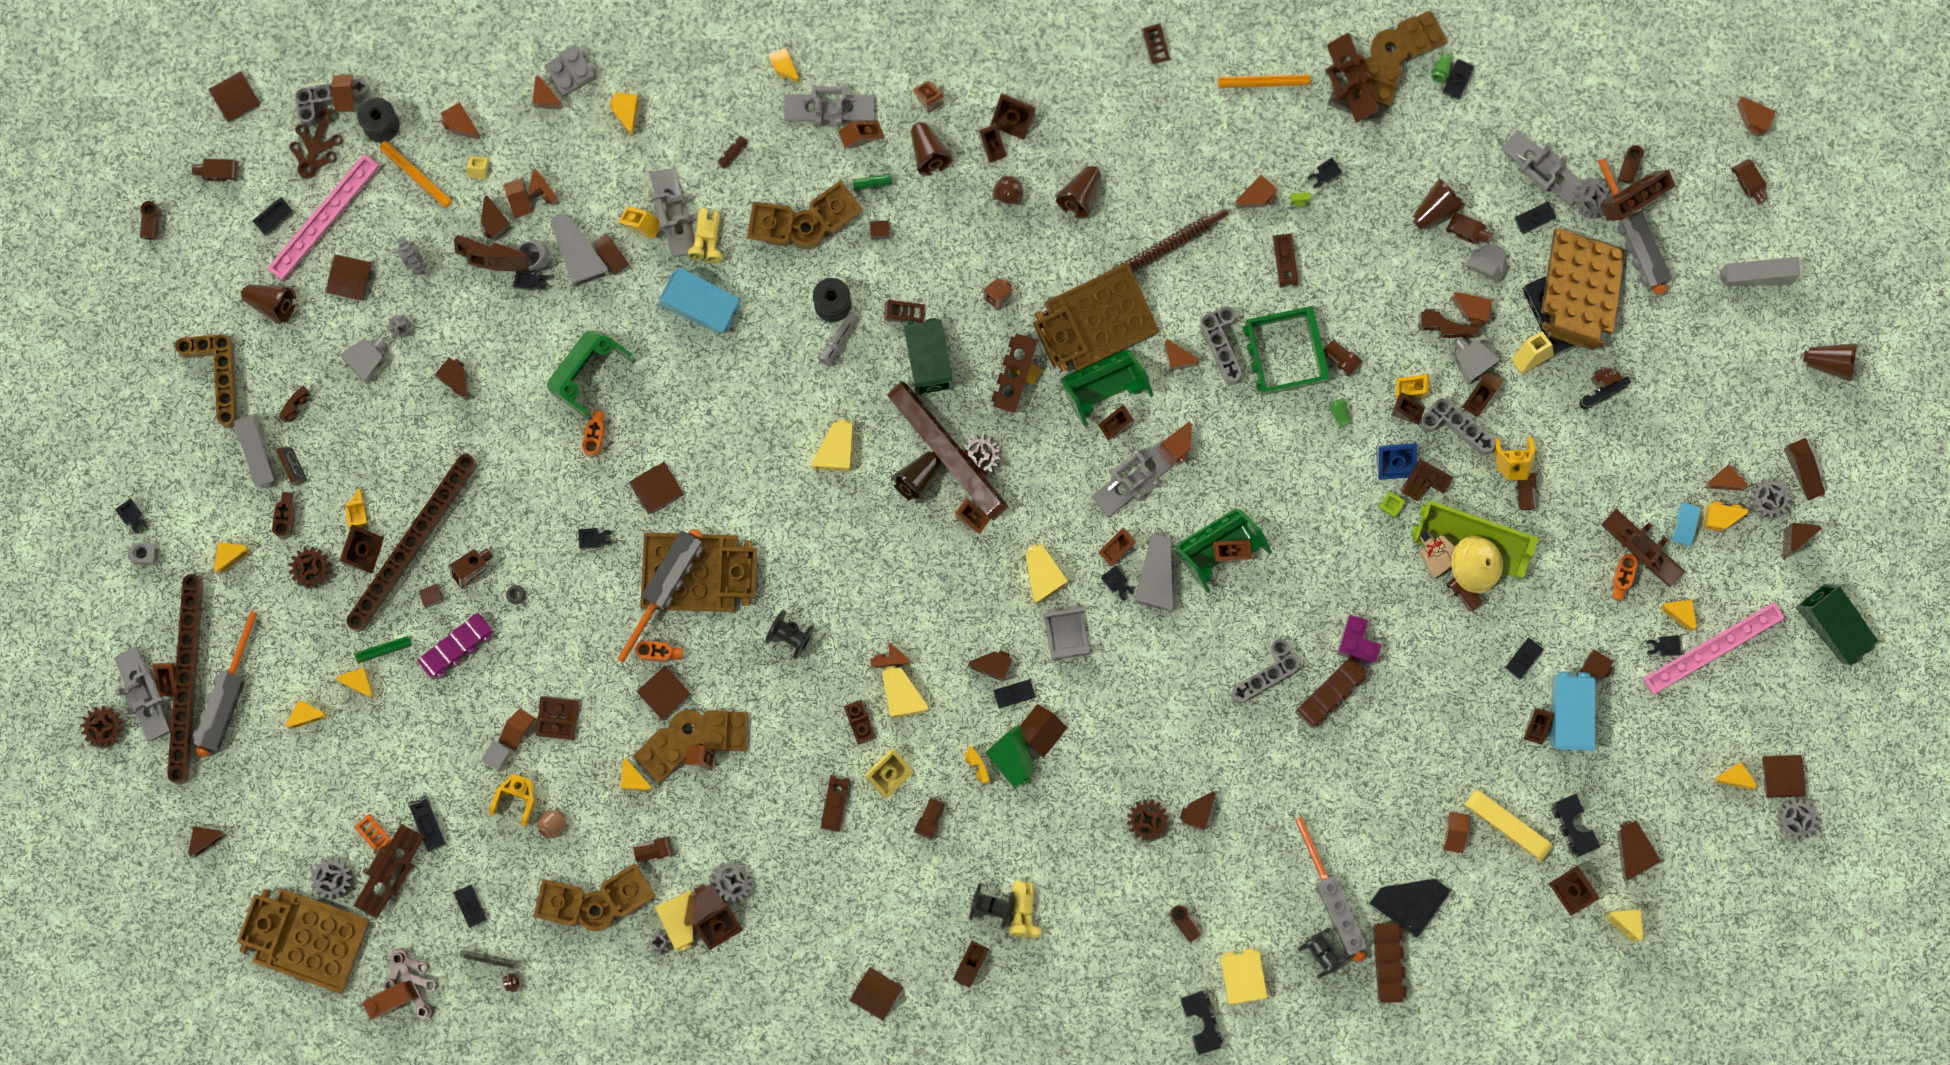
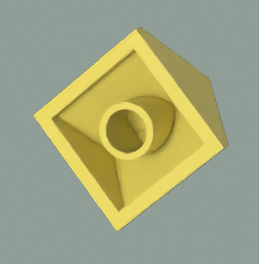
(889, 773)
(1628, 923)

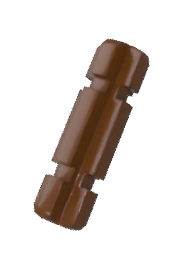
(732, 152)

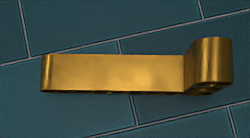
(220, 373)

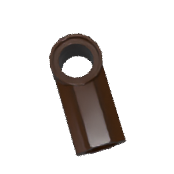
(1630, 166)
(150, 222)
(1345, 360)
(1526, 492)
(1469, 599)
(928, 822)
(657, 849)
(1186, 924)

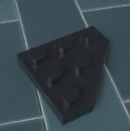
(1410, 903)

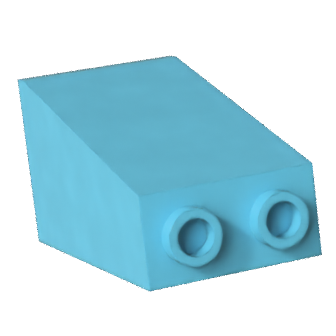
(698, 301)
(1573, 712)

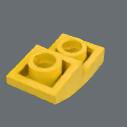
(975, 760)

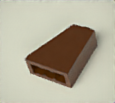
(1634, 850)

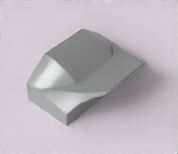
(1488, 262)

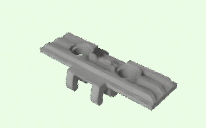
(828, 112)
(1545, 162)
(676, 209)
(1136, 484)
(138, 695)

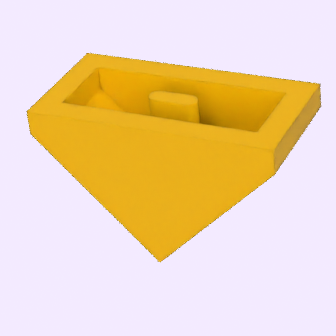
(1413, 386)
(228, 555)
(1681, 612)
(358, 681)
(303, 715)
(1737, 777)
(632, 779)

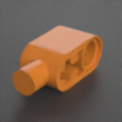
(597, 419)
(1619, 591)
(674, 653)

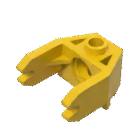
(1510, 461)
(526, 792)

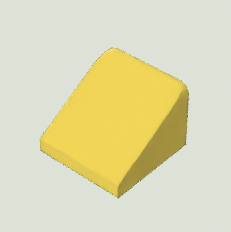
(477, 167)

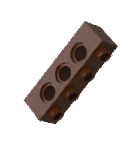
(1638, 195)
(1018, 342)

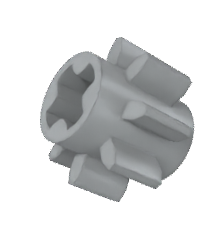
(399, 325)
(654, 939)

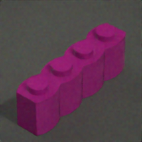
(455, 646)

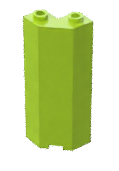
(1455, 525)

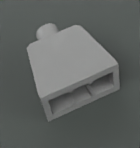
(365, 358)
(1473, 359)

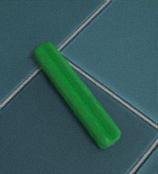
(383, 649)

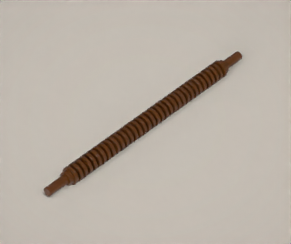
(1170, 243)

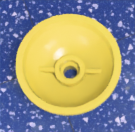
(1470, 564)

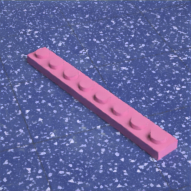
(323, 217)
(1713, 648)

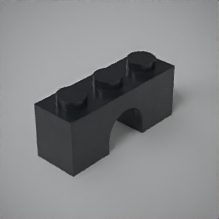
(1580, 842)
(1197, 1005)

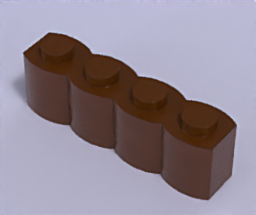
(1332, 691)
(1388, 963)

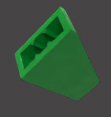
(1012, 757)

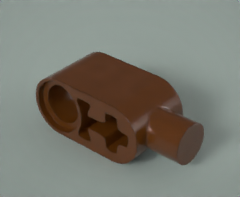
(217, 170)
(1750, 180)
(1469, 229)
(278, 518)

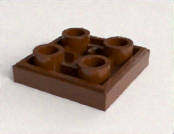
(663, 693)

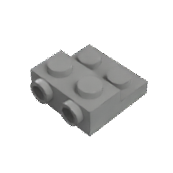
(570, 70)

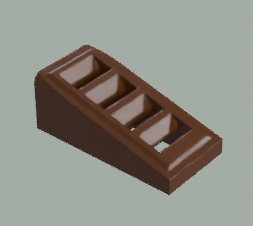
(1157, 27)
(896, 304)

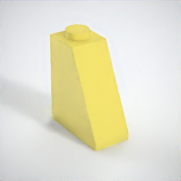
(835, 449)
(1043, 573)
(901, 694)
(672, 916)

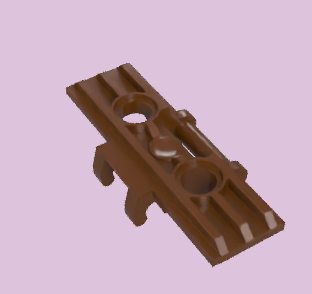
(1357, 75)
(1643, 547)
(384, 868)

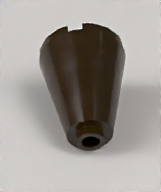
(917, 476)

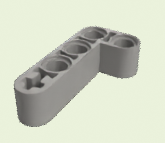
(315, 101)
(1224, 347)
(1460, 430)
(1262, 676)

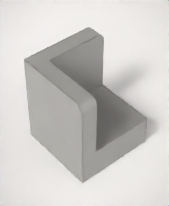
(496, 756)

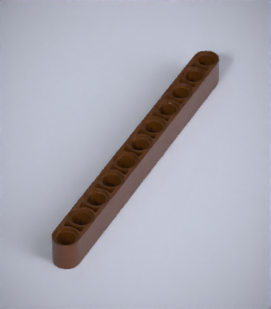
(412, 533)
(183, 669)

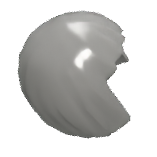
(537, 254)

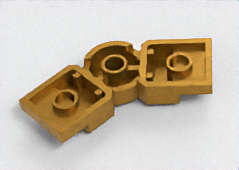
(1411, 40)
(826, 215)
(669, 745)
(571, 905)

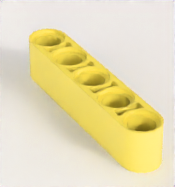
(1508, 824)

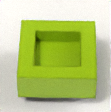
(1300, 199)
(1391, 504)

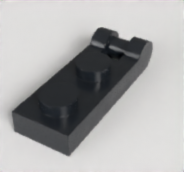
(1603, 393)
(427, 824)

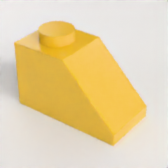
(625, 109)
(640, 222)

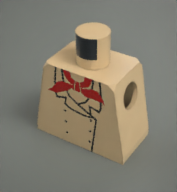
(1436, 553)

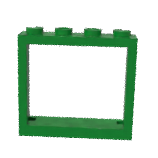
(1308, 313)

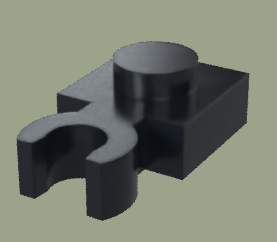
(1327, 171)
(526, 280)
(130, 514)
(591, 538)
(1115, 581)
(1667, 646)

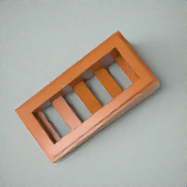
(380, 830)

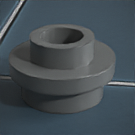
(515, 588)

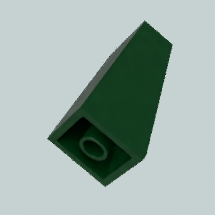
(928, 356)
(1838, 623)

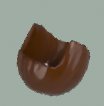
(1008, 190)

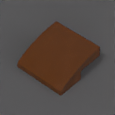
(234, 96)
(348, 277)
(656, 488)
(555, 726)
(1783, 776)

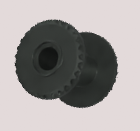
(378, 119)
(832, 289)
(789, 633)
(991, 906)
(1323, 953)

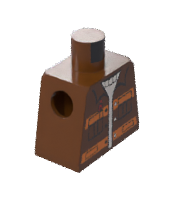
(464, 572)

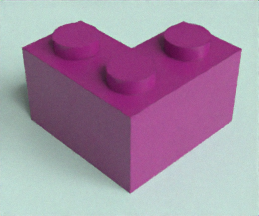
(1354, 645)

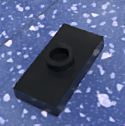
(1458, 79)
(273, 216)
(1535, 217)
(1524, 658)
(1014, 694)
(470, 906)

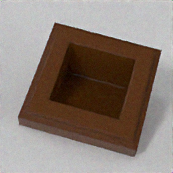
(879, 230)
(431, 596)

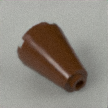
(929, 150)
(1080, 192)
(1437, 205)
(270, 301)
(1832, 359)

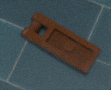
(1285, 259)
(834, 804)

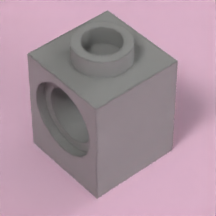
(151, 557)

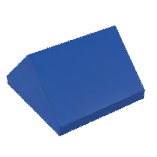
(1396, 460)

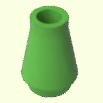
(1441, 71)
(1340, 411)

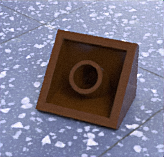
(1013, 116)
(1796, 535)
(361, 549)
(1042, 730)
(1574, 890)
(718, 926)
(876, 993)

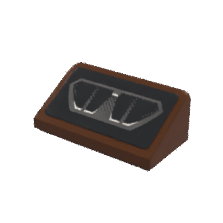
(291, 465)

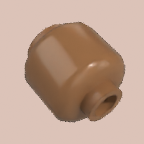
(551, 824)

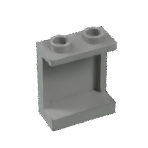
(1066, 633)

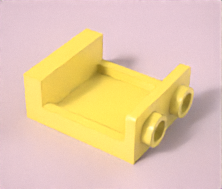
(1243, 976)

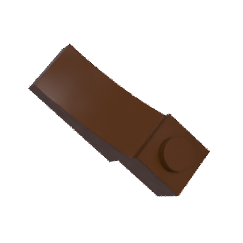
(1433, 321)

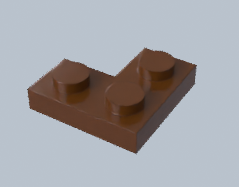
(1425, 475)

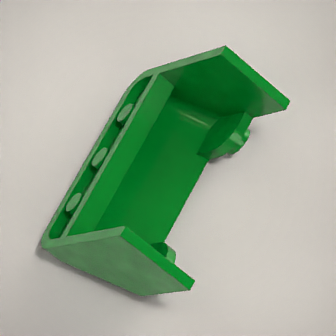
(1104, 380)
(561, 381)
(1198, 548)

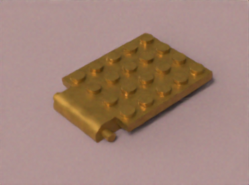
(1581, 289)
(1095, 320)
(717, 576)
(303, 938)

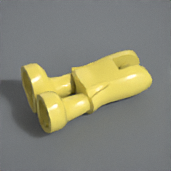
(706, 232)
(1022, 911)

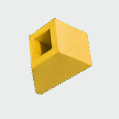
(1720, 517)

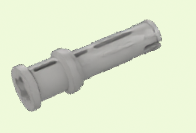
(834, 346)

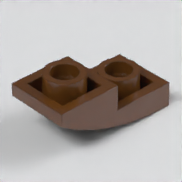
(610, 254)
(1605, 377)
(290, 411)
(859, 722)

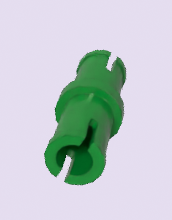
(872, 182)

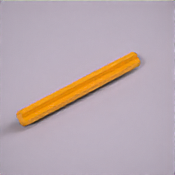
(1264, 81)
(415, 174)

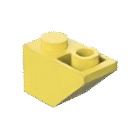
(1533, 352)

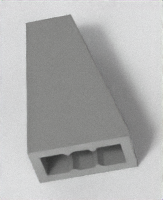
(579, 256)
(1762, 272)
(255, 450)
(1156, 576)

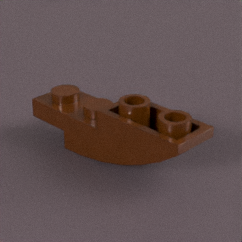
(494, 258)

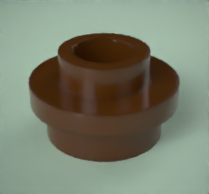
(511, 982)

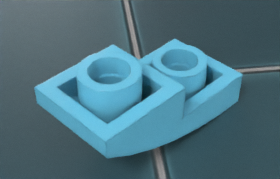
(1686, 524)

